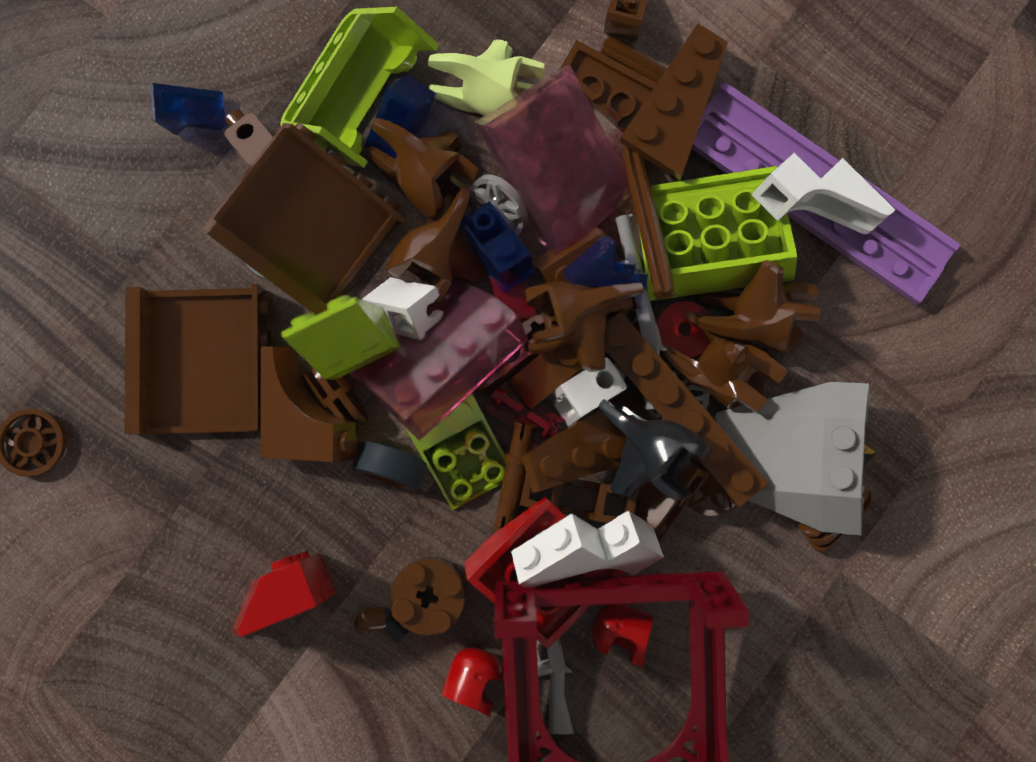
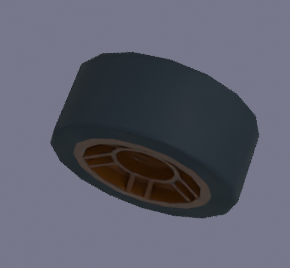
(389, 466)

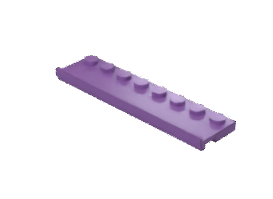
(899, 252)

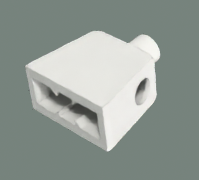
(583, 394)

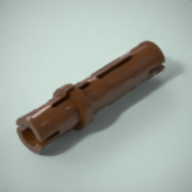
(514, 474)

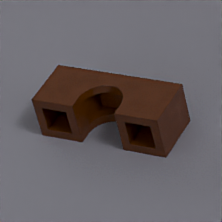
(582, 499)

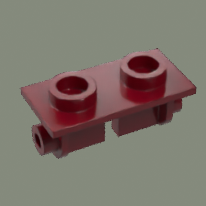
(509, 408)

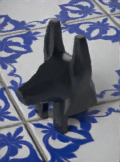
(653, 452)

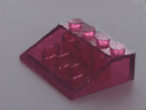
(556, 159)
(442, 369)

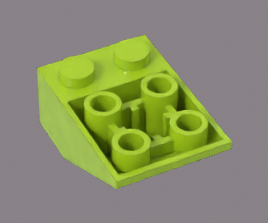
(343, 336)
(463, 454)

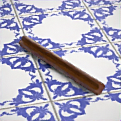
(648, 224)

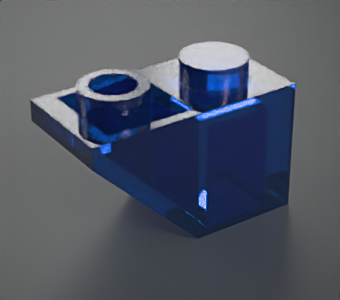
(497, 247)

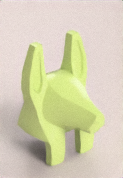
(487, 79)

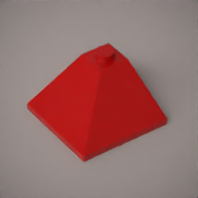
(495, 563)

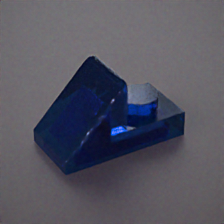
(187, 107)
(599, 268)

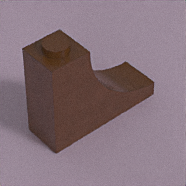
(292, 420)

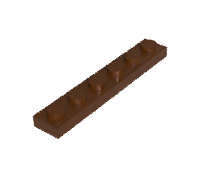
(676, 403)

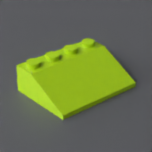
(719, 233)

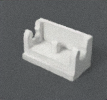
(406, 306)

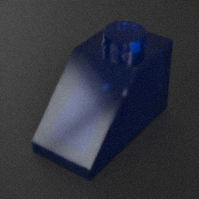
(405, 105)

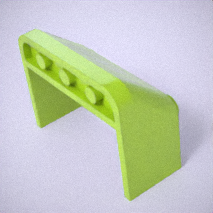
(352, 73)

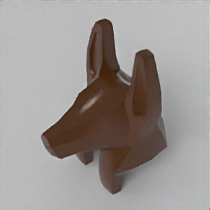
(422, 165)
(437, 249)
(763, 310)
(578, 317)
(727, 369)

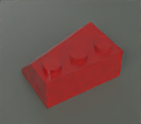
(291, 588)

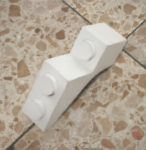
(836, 196)
(578, 548)

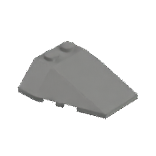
(808, 452)

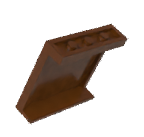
(303, 218)
(194, 360)

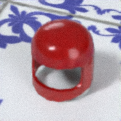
(624, 628)
(468, 676)

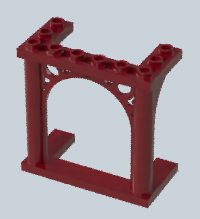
(712, 608)

